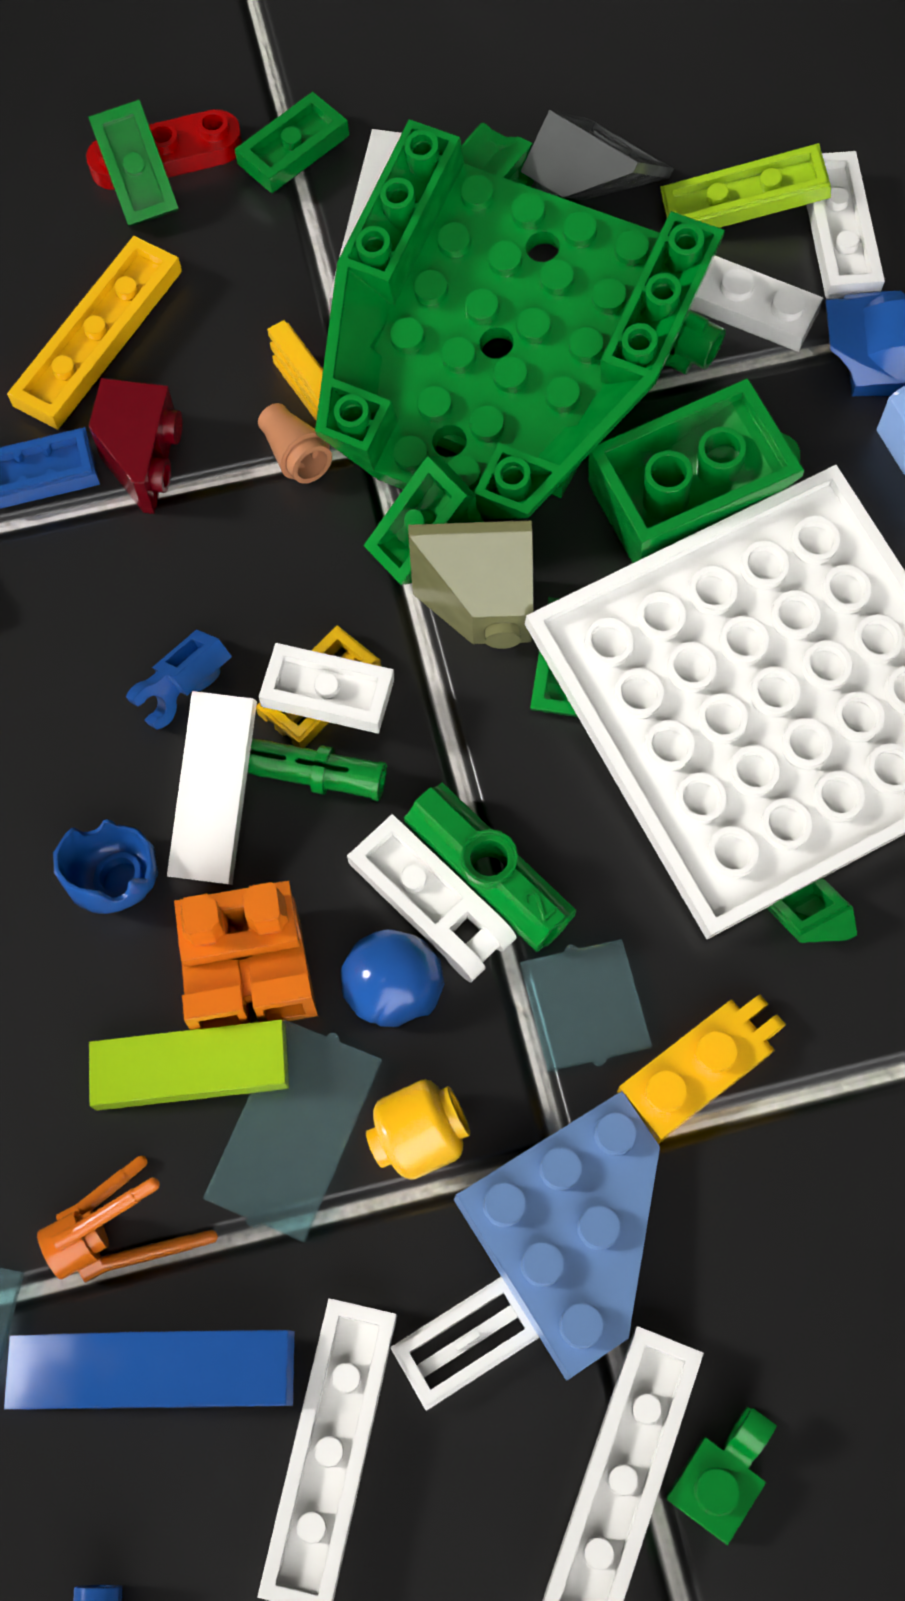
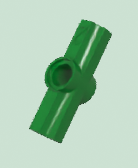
(515, 893)

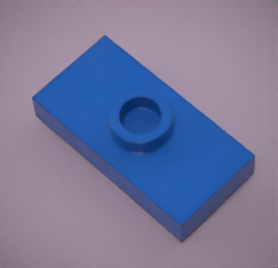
(46, 467)

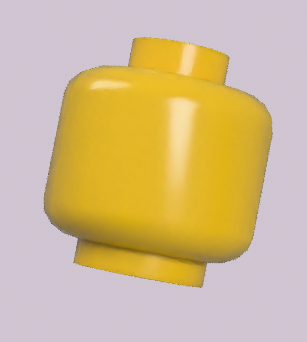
(418, 1129)

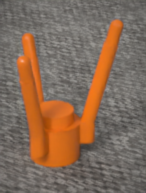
(78, 1234)

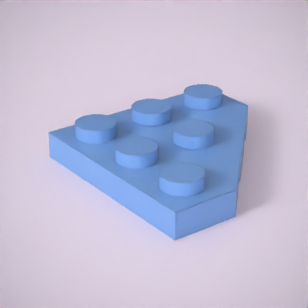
(572, 1229)

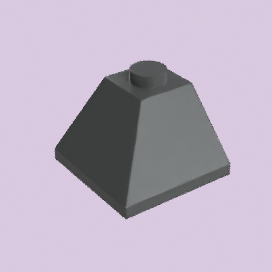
(585, 160)

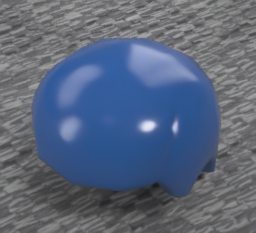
(106, 867)
(391, 978)

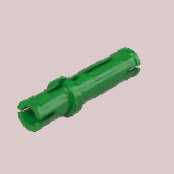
(317, 768)

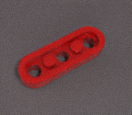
(183, 144)

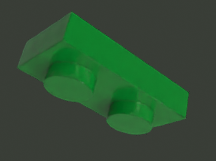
(292, 142)
(133, 163)

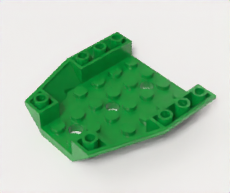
(446, 270)

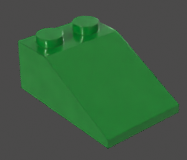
(690, 469)

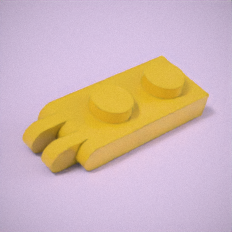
(700, 1066)

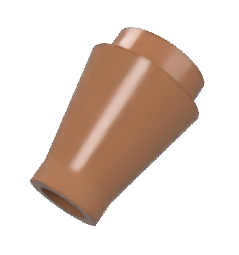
(294, 444)

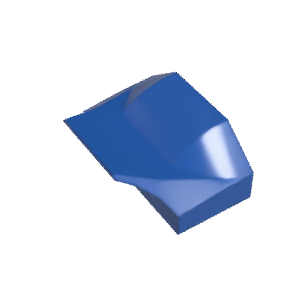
(870, 340)

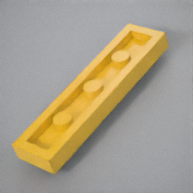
(95, 332)

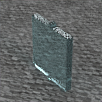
(585, 1005)

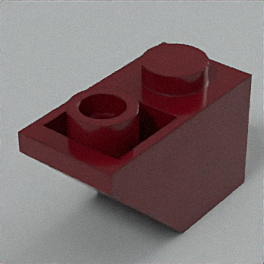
(134, 436)

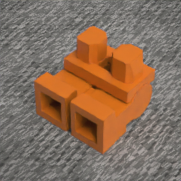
(240, 952)

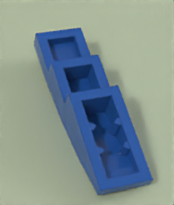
(150, 1370)

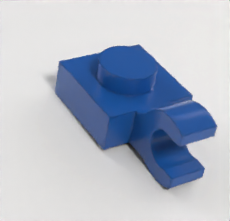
(185, 669)

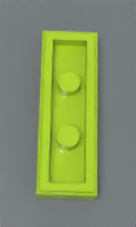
(751, 188)
(188, 1065)

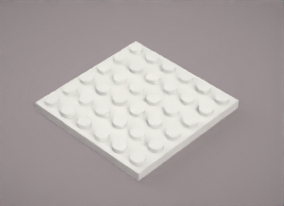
(748, 695)

